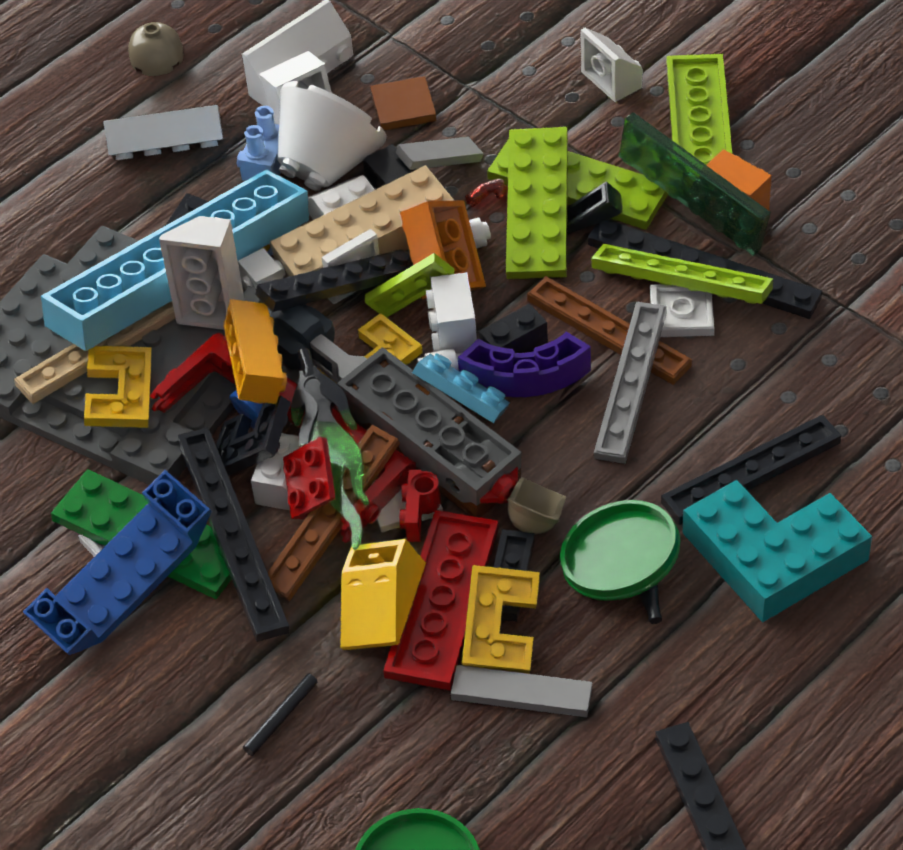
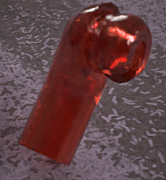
(484, 189)

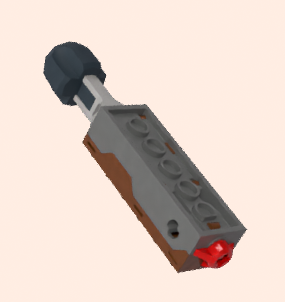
(468, 457)

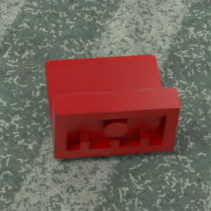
(309, 478)

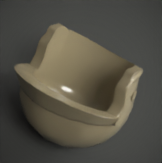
(534, 507)

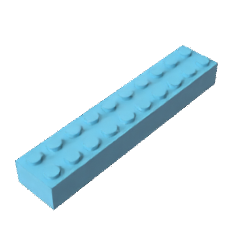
(135, 279)

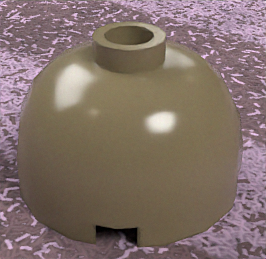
(155, 49)

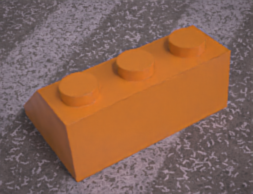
(446, 231)

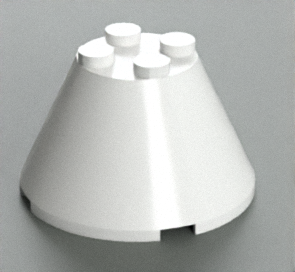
(322, 135)

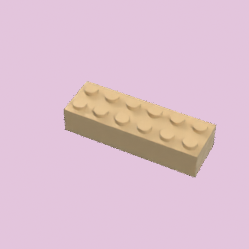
(379, 210)

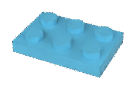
(461, 386)

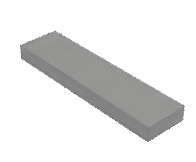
(521, 691)

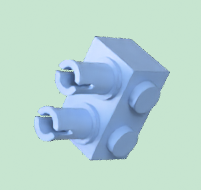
(261, 146)

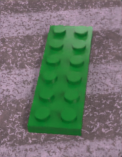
(104, 507)

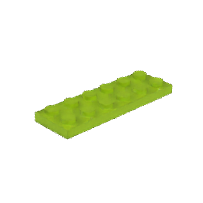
(699, 104)
(639, 196)
(537, 203)

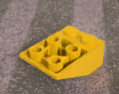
(378, 593)

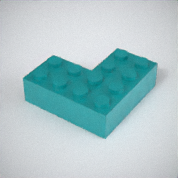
(773, 561)

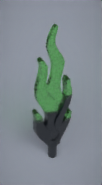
(316, 398)

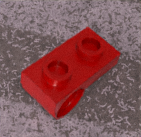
(421, 497)

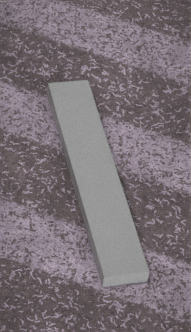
(630, 383)

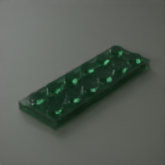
(693, 184)

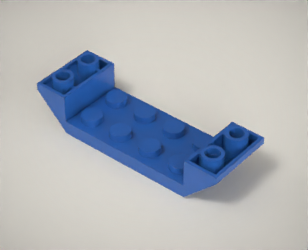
(124, 569)

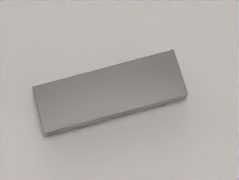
(439, 153)

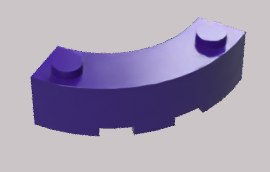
(529, 373)

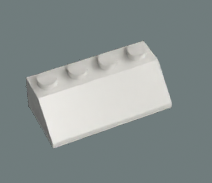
(315, 31)
(163, 130)
(202, 271)

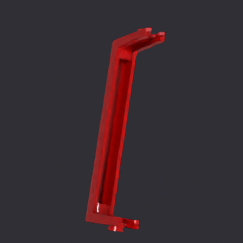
(215, 357)

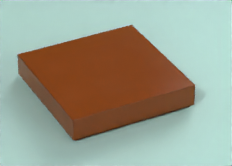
(403, 103)

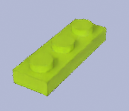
(407, 285)

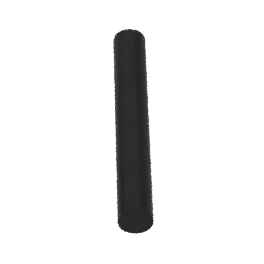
(280, 714)

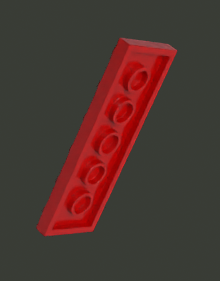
(438, 615)

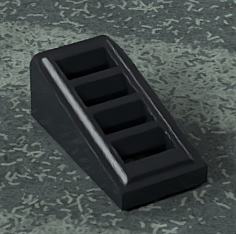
(594, 208)

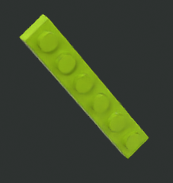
(682, 273)

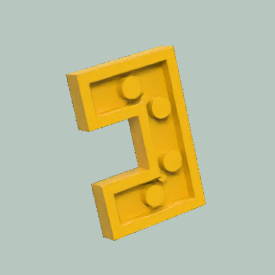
(384, 333)
(133, 372)
(488, 592)

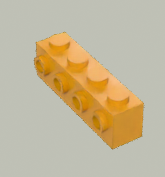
(254, 352)

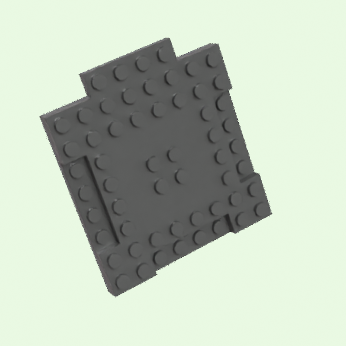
(60, 415)

